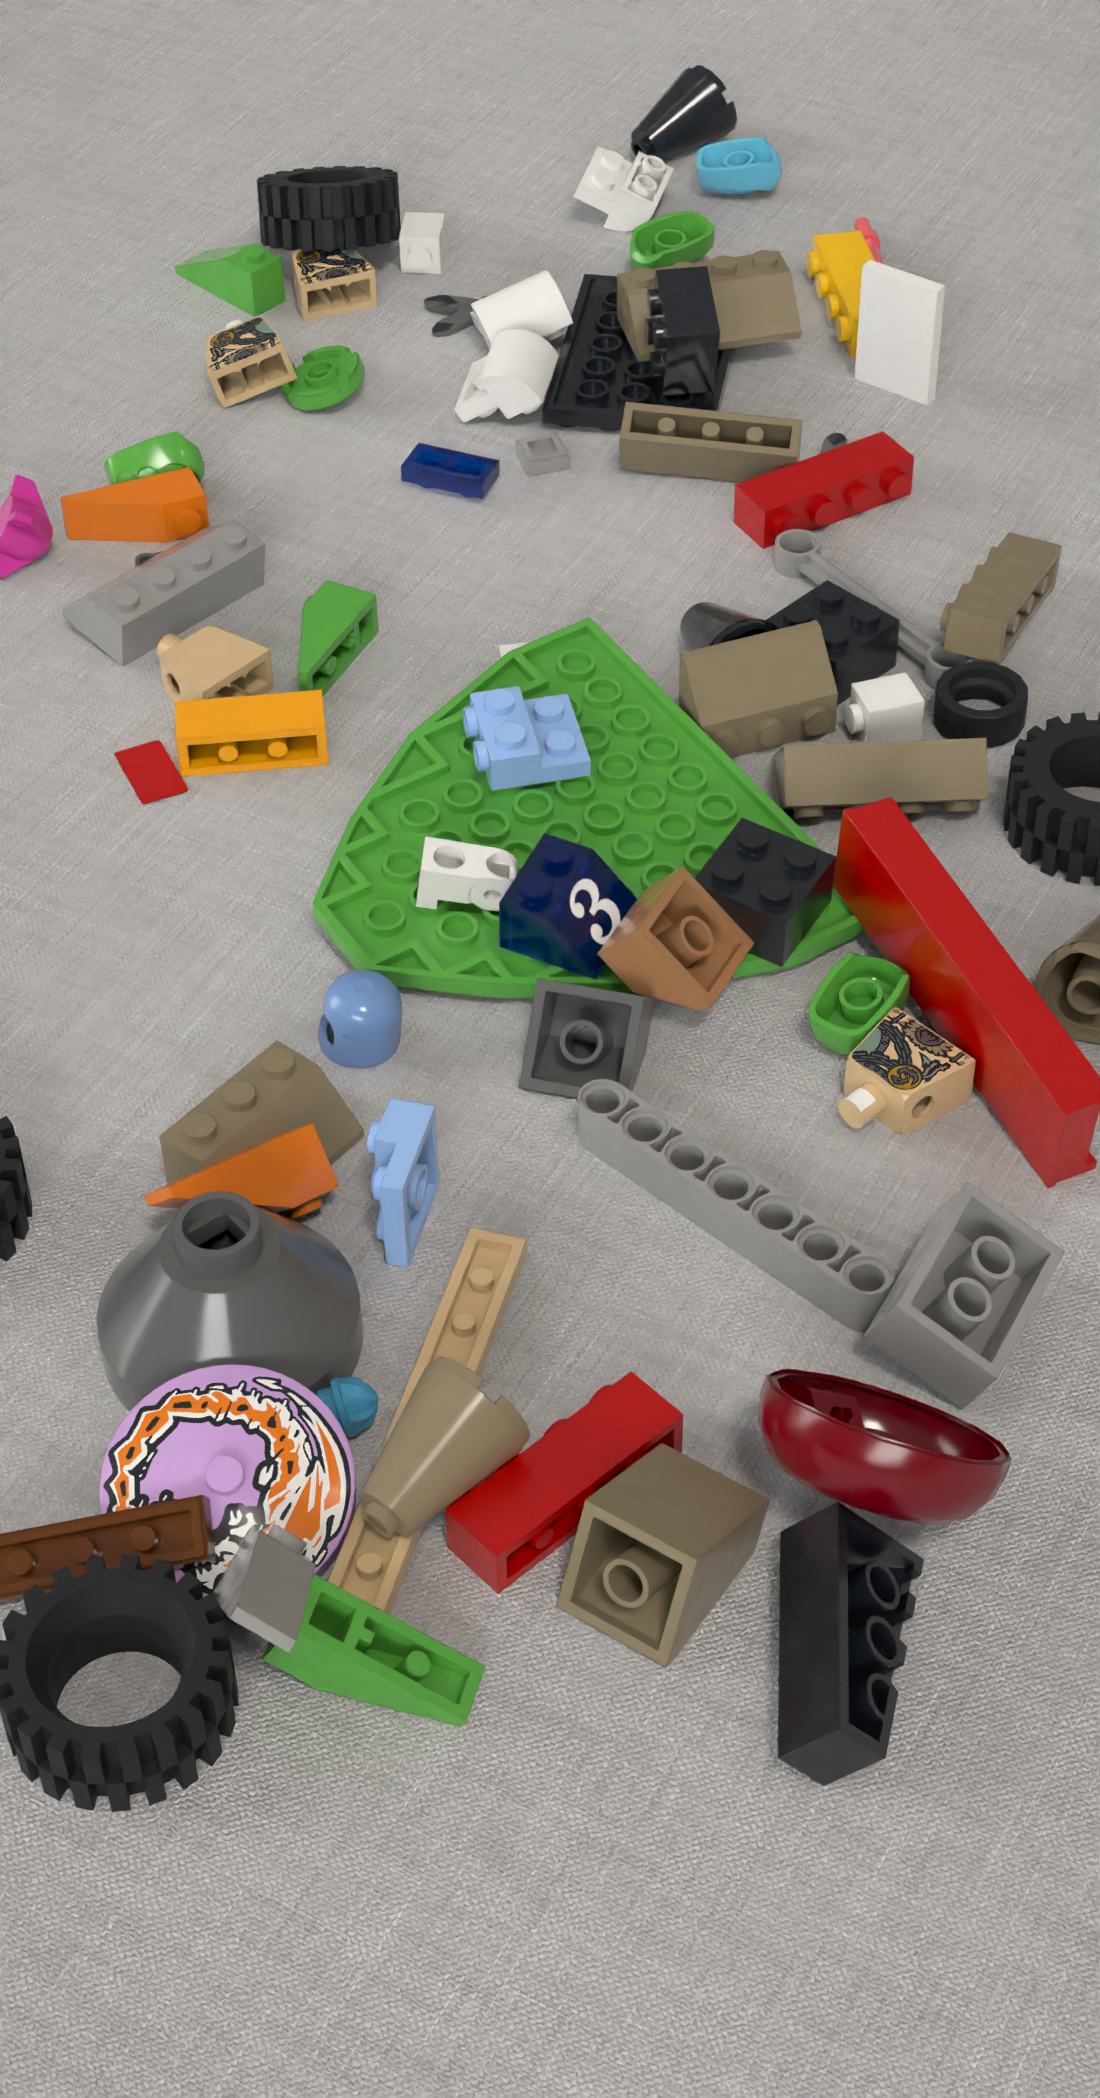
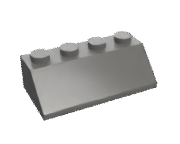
(170, 591)

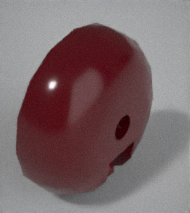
(878, 1448)

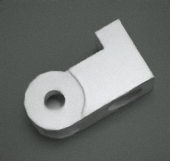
(464, 874)

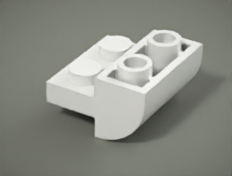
(623, 188)
(527, 305)
(509, 377)

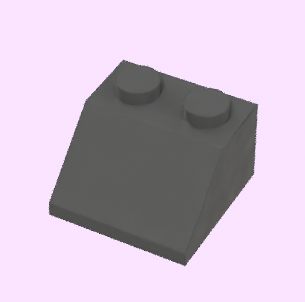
(584, 1037)

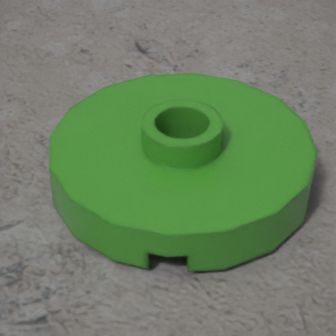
(324, 378)

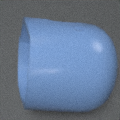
(365, 1019)

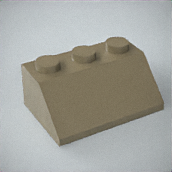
(761, 689)
(258, 1103)

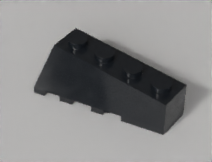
(840, 1641)

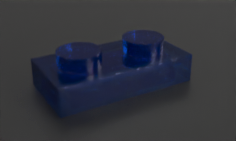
(450, 470)

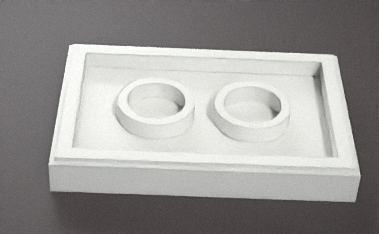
(899, 332)

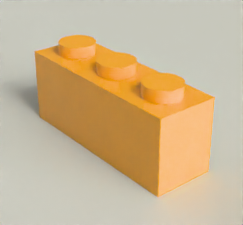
(251, 733)

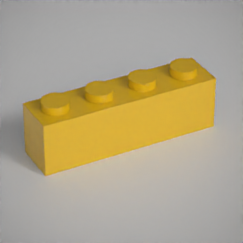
(837, 269)

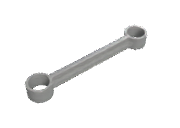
(799, 557)

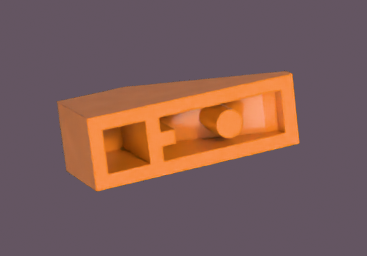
(138, 510)
(274, 1176)

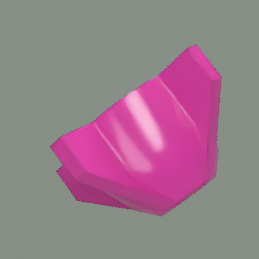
(23, 527)

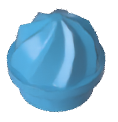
(351, 1403)

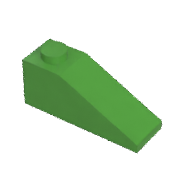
(240, 275)
(334, 632)
(377, 1658)

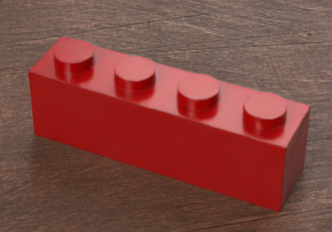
(823, 488)
(540, 1493)

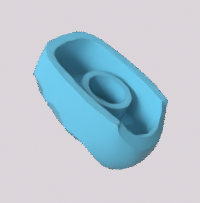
(738, 166)

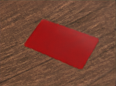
(151, 772)

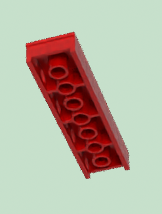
(970, 989)

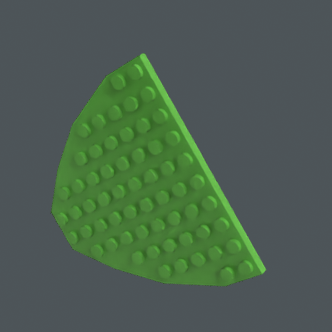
(652, 804)

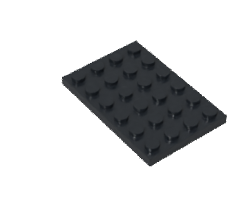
(601, 372)

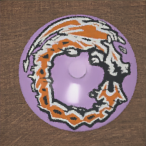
(251, 1446)

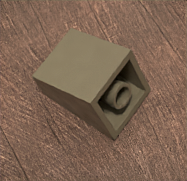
(659, 1551)

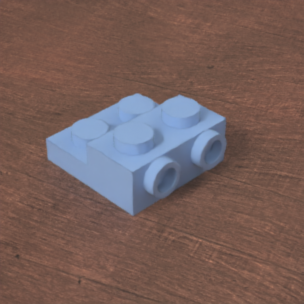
(524, 739)
(403, 1175)

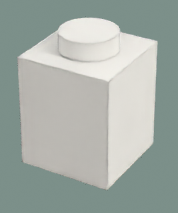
(422, 242)
(885, 709)

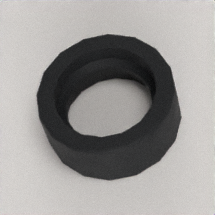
(981, 681)

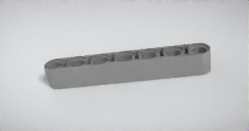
(733, 1204)

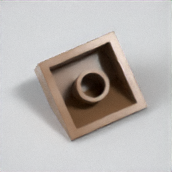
(677, 944)

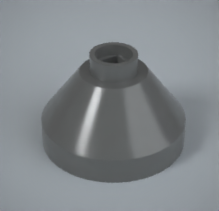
(225, 1291)

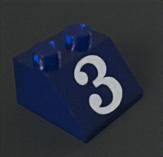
(563, 907)

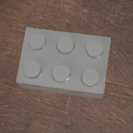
(964, 1295)

